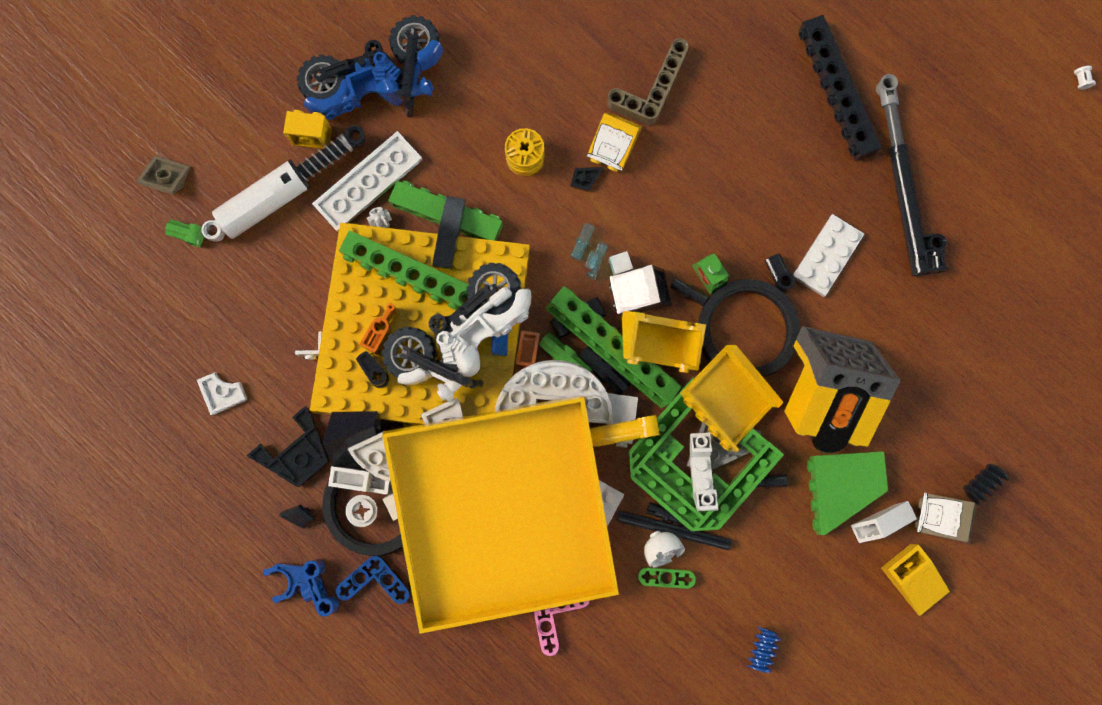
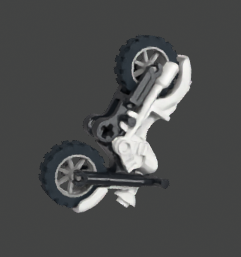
(484, 314)

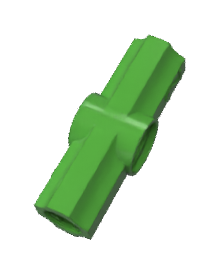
(560, 351)

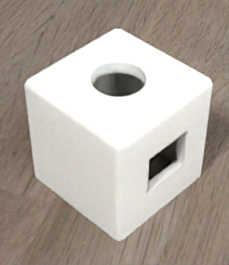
(620, 263)

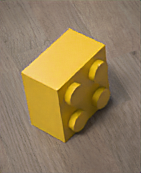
(307, 129)

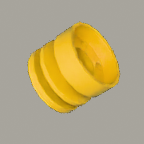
(524, 162)

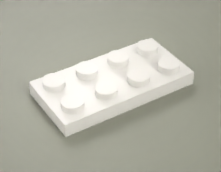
(828, 255)

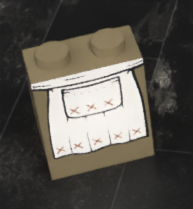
(946, 518)

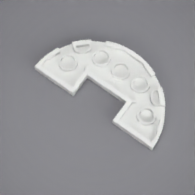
(557, 381)
(371, 452)

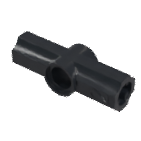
(605, 371)

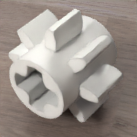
(379, 217)

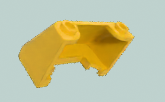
(662, 341)

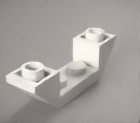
(701, 473)

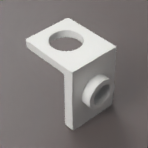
(311, 354)

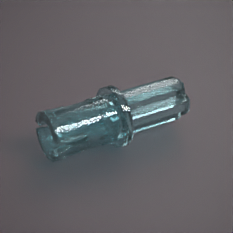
(582, 241)

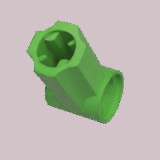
(190, 233)

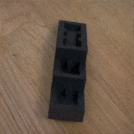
(449, 233)

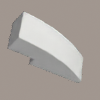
(358, 480)

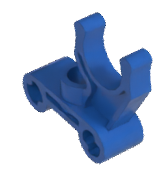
(309, 582)

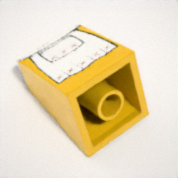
(613, 141)

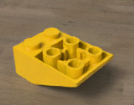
(916, 578)

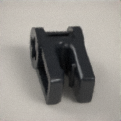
(372, 369)

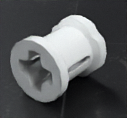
(1084, 77)

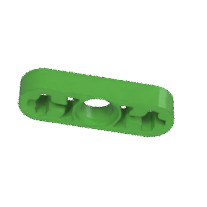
(681, 573)

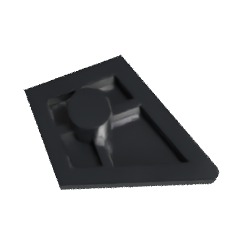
(585, 177)
(298, 515)

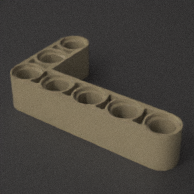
(658, 89)

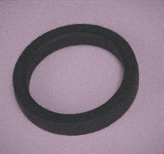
(770, 292)
(342, 536)

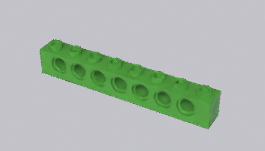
(354, 242)
(603, 346)

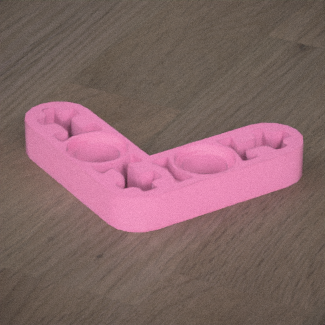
(554, 640)

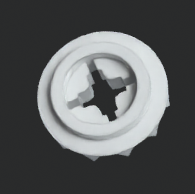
(354, 505)

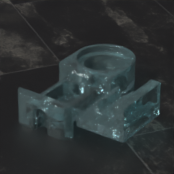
(595, 259)

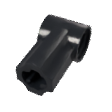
(779, 271)

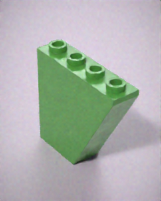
(844, 486)

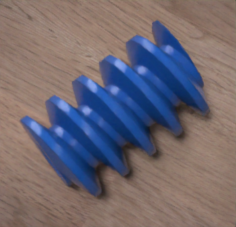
(764, 650)

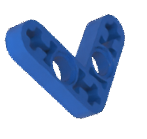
(378, 574)

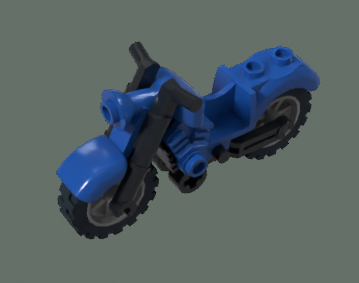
(374, 71)

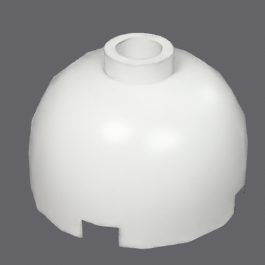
(662, 548)

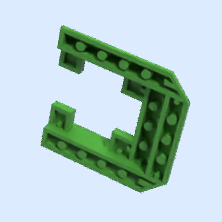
(666, 483)

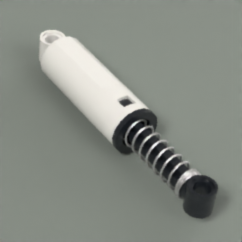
(276, 189)

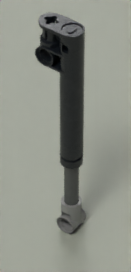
(922, 254)

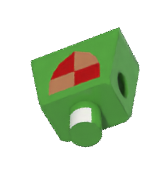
(711, 273)

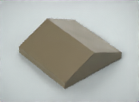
(164, 175)

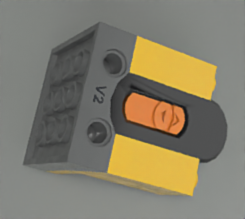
(839, 390)

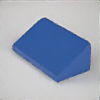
(499, 345)

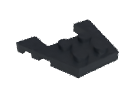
(301, 458)

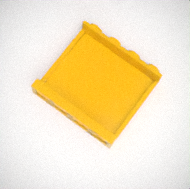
(730, 396)

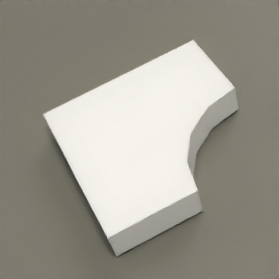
(219, 394)

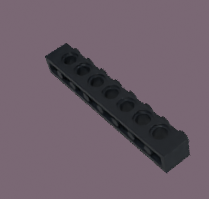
(819, 28)

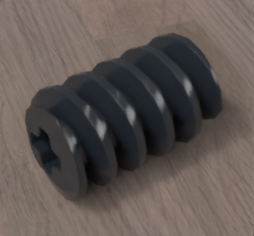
(984, 482)

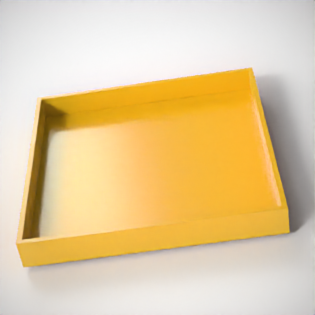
(363, 295)
(500, 513)

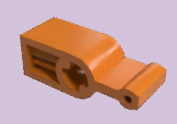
(373, 340)

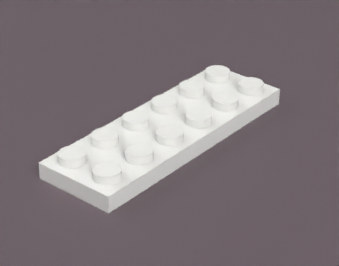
(367, 181)

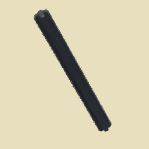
(679, 531)

